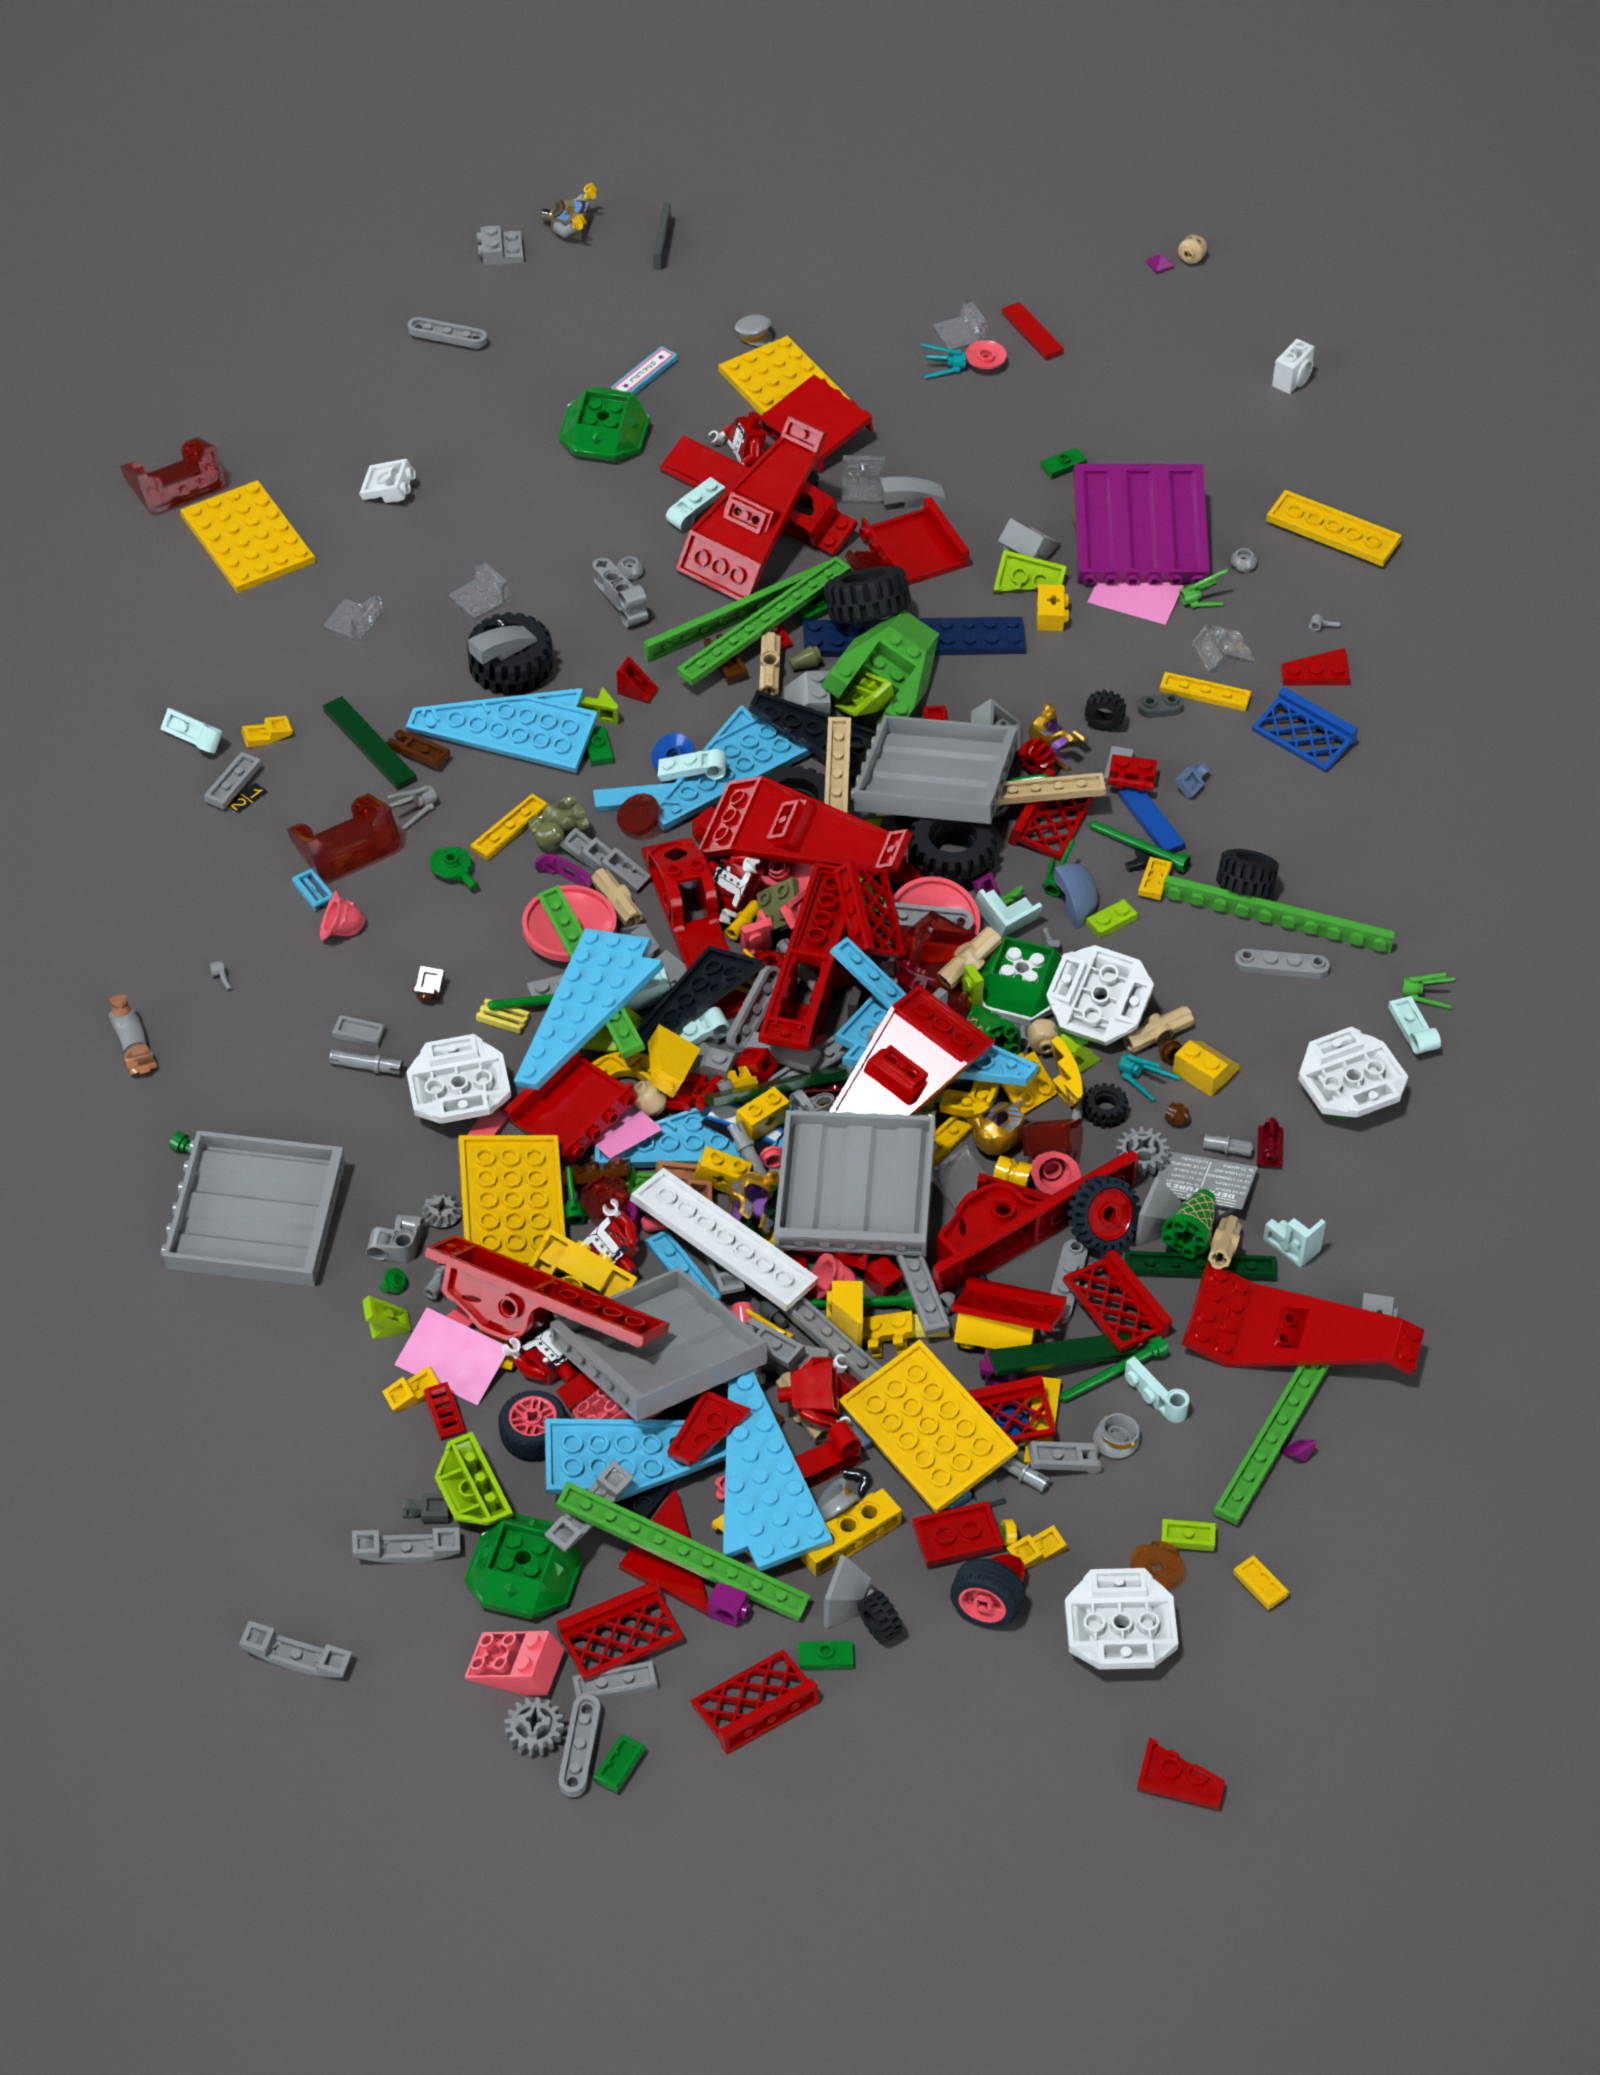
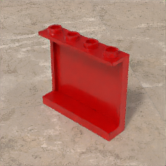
(822, 408)
(918, 543)
(574, 1105)

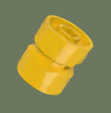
(1010, 1171)

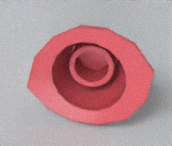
(341, 918)
(1054, 1171)
(829, 1270)

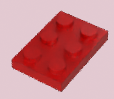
(957, 1534)

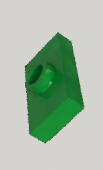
(1062, 462)
(814, 609)
(599, 747)
(825, 1655)
(619, 1763)

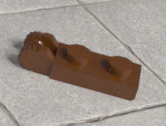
(733, 668)
(419, 749)
(615, 1166)

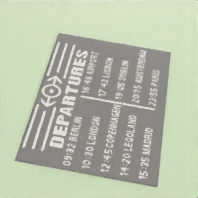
(1226, 1180)

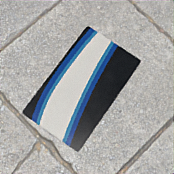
(723, 1116)

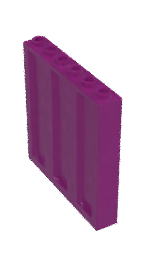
(1140, 523)

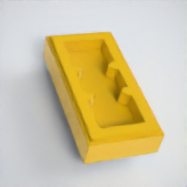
(1154, 877)
(1260, 1582)

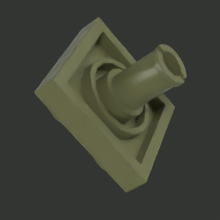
(775, 897)

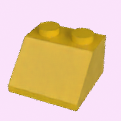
(1203, 1066)
(846, 1308)

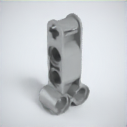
(620, 592)

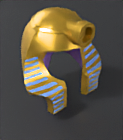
(1046, 728)
(996, 1139)
(750, 1197)

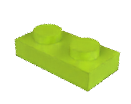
(1111, 919)
(973, 985)
(1189, 1534)

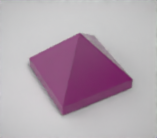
(1159, 263)
(986, 883)
(1300, 1449)

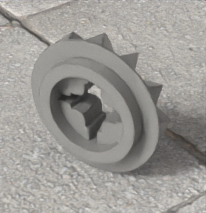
(448, 1217)

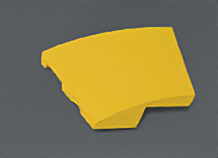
(1068, 1083)

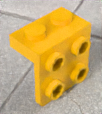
(1036, 1091)

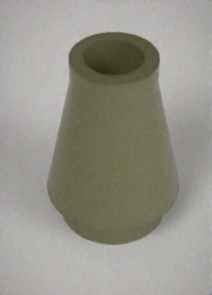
(806, 658)

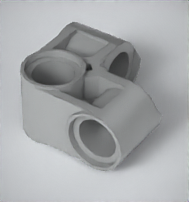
(398, 1243)

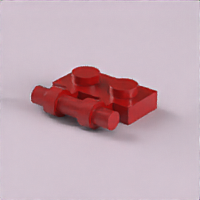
(1132, 772)
(692, 1092)

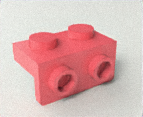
(757, 935)

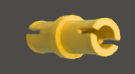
(743, 918)

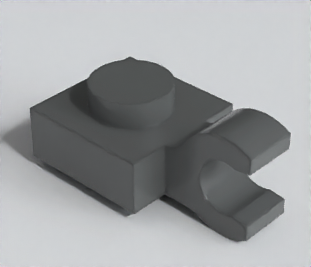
(431, 1508)

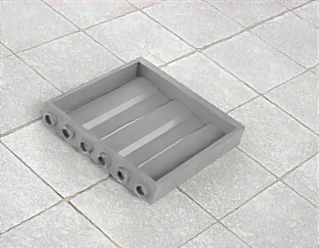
(935, 769)
(855, 1183)
(254, 1208)
(699, 1351)

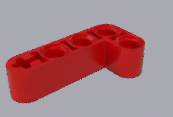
(831, 1457)

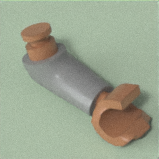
(131, 1035)

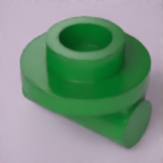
(393, 1281)

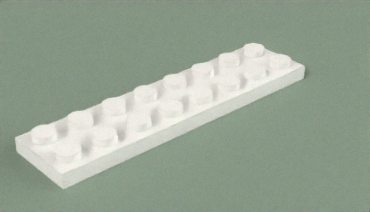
(724, 1239)

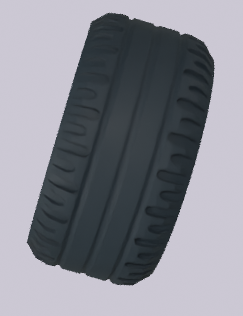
(523, 1422)
(987, 1592)

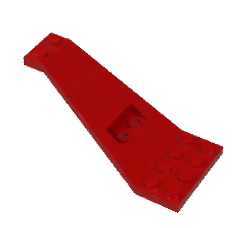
(732, 548)
(788, 826)
(911, 1057)
(1246, 1321)

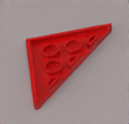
(669, 1577)

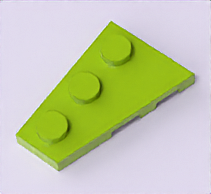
(1024, 573)

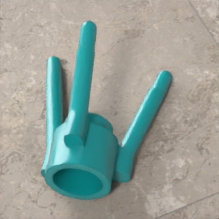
(955, 359)
(1133, 1066)

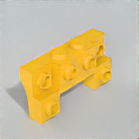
(577, 1260)

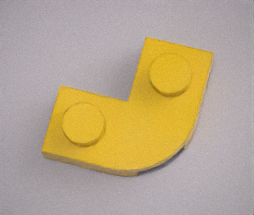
(970, 1104)

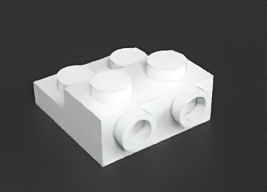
(388, 481)

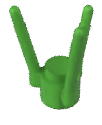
(1192, 594)
(1414, 985)

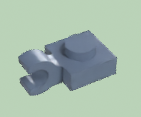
(1190, 779)

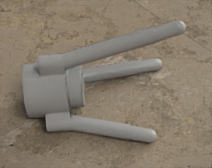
(422, 797)

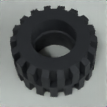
(1247, 872)

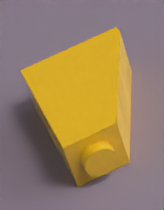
(669, 1059)

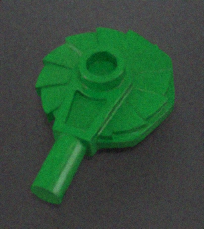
(453, 864)

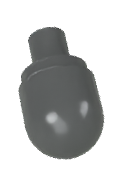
(772, 1313)

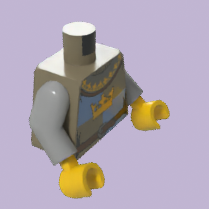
(571, 216)

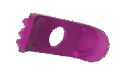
(555, 864)

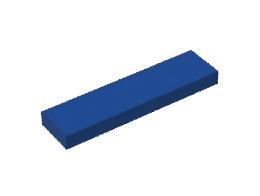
(1151, 819)

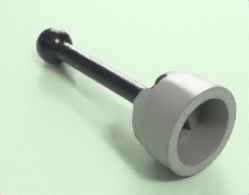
(948, 1298)

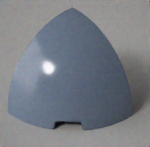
(1080, 892)

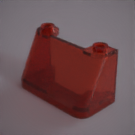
(179, 482)
(349, 844)
(932, 946)

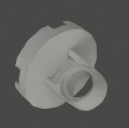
(799, 1100)

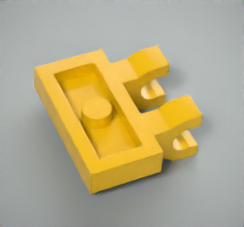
(885, 1328)

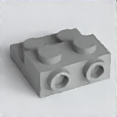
(499, 246)

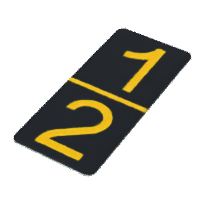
(247, 798)

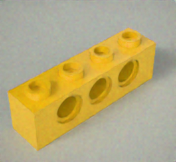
(864, 1531)

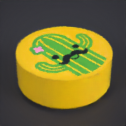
(1008, 1532)

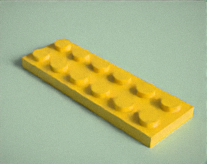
(1333, 528)

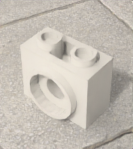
(1293, 366)

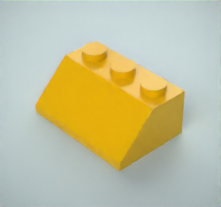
(991, 1334)

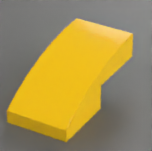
(271, 731)
(410, 1392)
(1038, 1548)

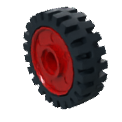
(1088, 1218)

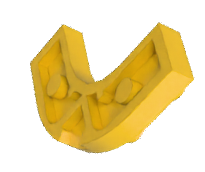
(633, 1066)

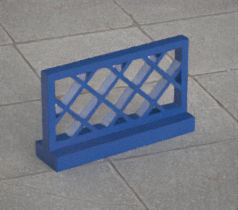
(1318, 719)

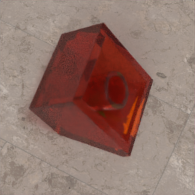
(1051, 1136)

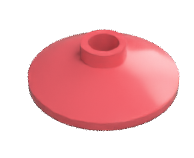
(985, 354)

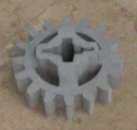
(1145, 1146)
(547, 1729)

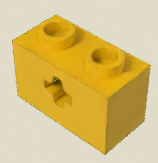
(1051, 607)
(763, 1113)
(720, 1168)

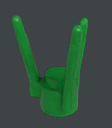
(1049, 884)
(573, 1210)

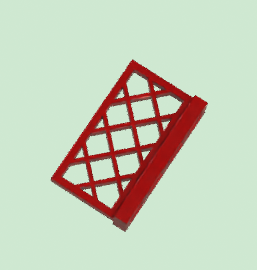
(1032, 811)
(857, 912)
(1133, 1295)
(1010, 1304)
(1019, 1394)
(611, 1611)
(766, 1713)

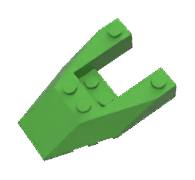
(896, 650)

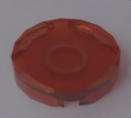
(639, 814)
(600, 1192)

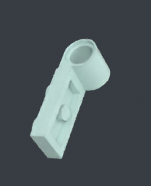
(694, 502)
(191, 730)
(709, 762)
(709, 1023)
(1414, 1026)
(1155, 1393)

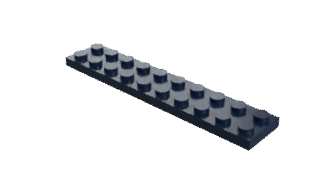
(956, 635)

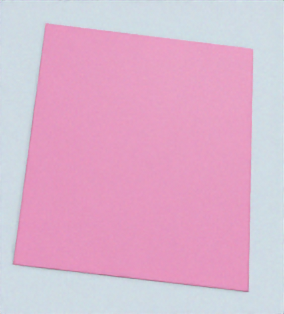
(1138, 600)
(626, 1132)
(454, 1353)

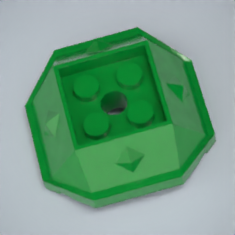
(604, 425)
(522, 1589)

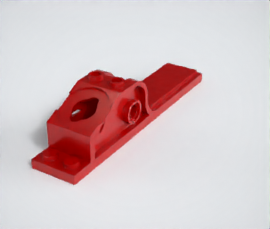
(823, 530)
(679, 863)
(814, 934)
(1002, 1223)
(524, 1297)

